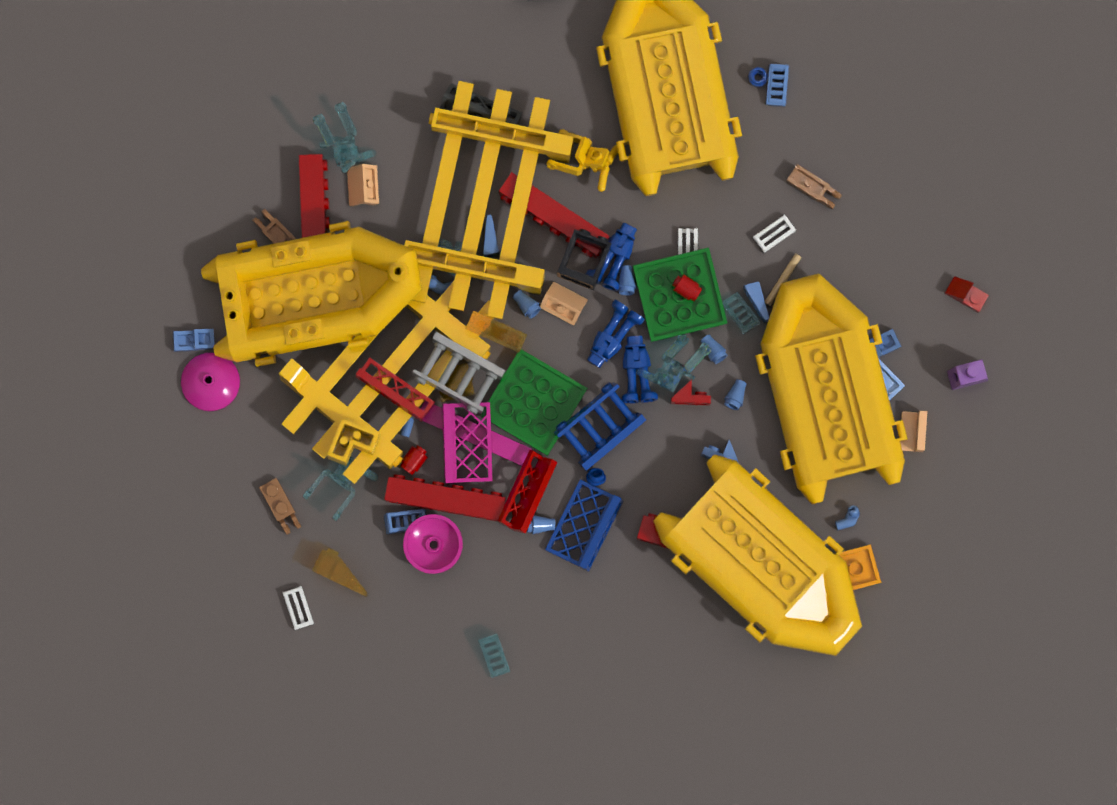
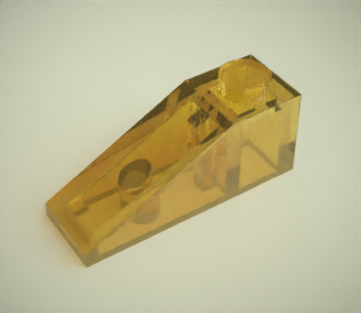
(496, 331)
(335, 569)

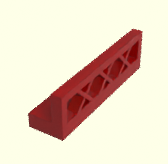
(391, 395)
(530, 494)

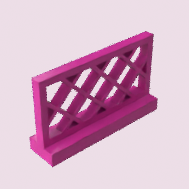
(450, 447)

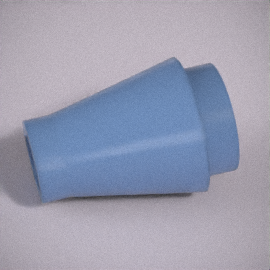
(626, 281)
(527, 305)
(718, 352)
(735, 396)
(541, 524)

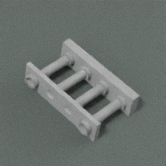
(475, 363)

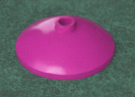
(216, 394)
(430, 529)

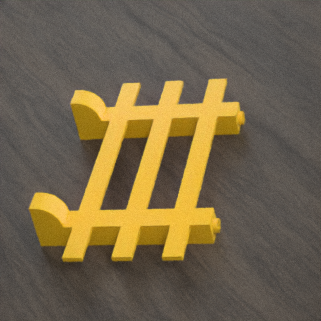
(494, 134)
(318, 396)

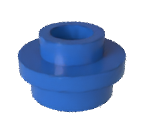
(760, 71)
(596, 477)

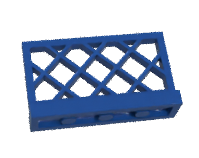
(599, 533)

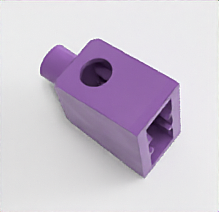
(967, 374)

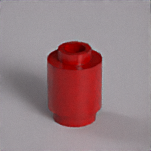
(686, 287)
(414, 459)

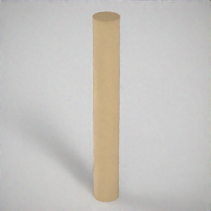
(783, 278)

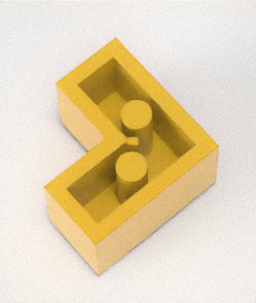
(349, 437)

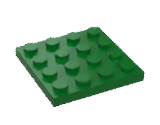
(667, 311)
(533, 401)

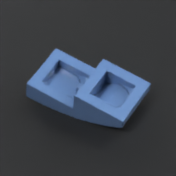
(193, 340)
(890, 343)

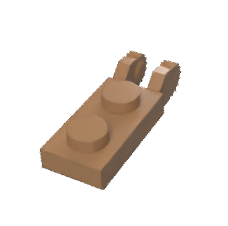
(812, 185)
(275, 230)
(279, 504)

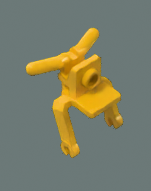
(587, 157)

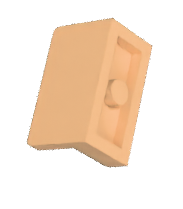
(363, 185)
(563, 303)
(915, 428)

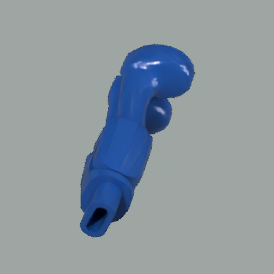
(621, 248)
(604, 344)
(635, 358)

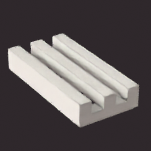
(687, 231)
(761, 243)
(303, 624)

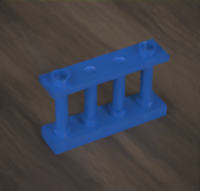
(602, 445)

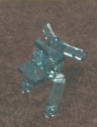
(344, 147)
(672, 370)
(340, 479)

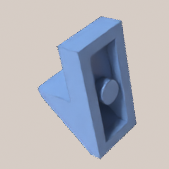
(728, 452)

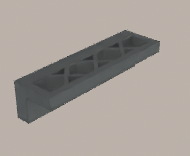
(479, 109)

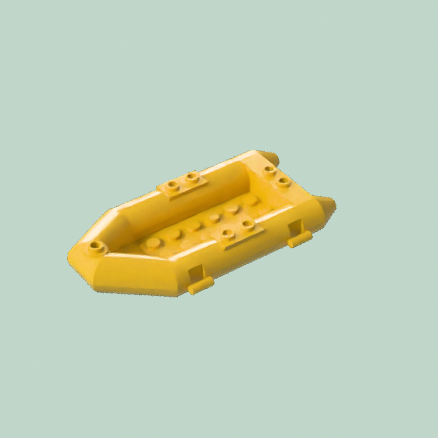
(668, 90)
(310, 292)
(828, 387)
(764, 562)

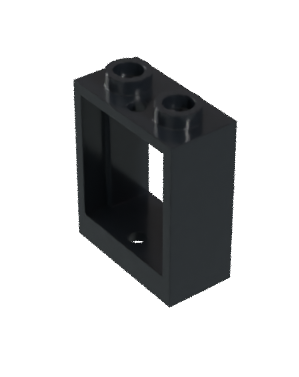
(577, 277)

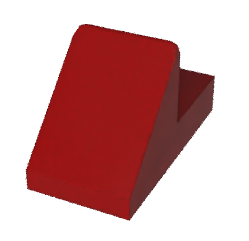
(966, 293)
(685, 398)

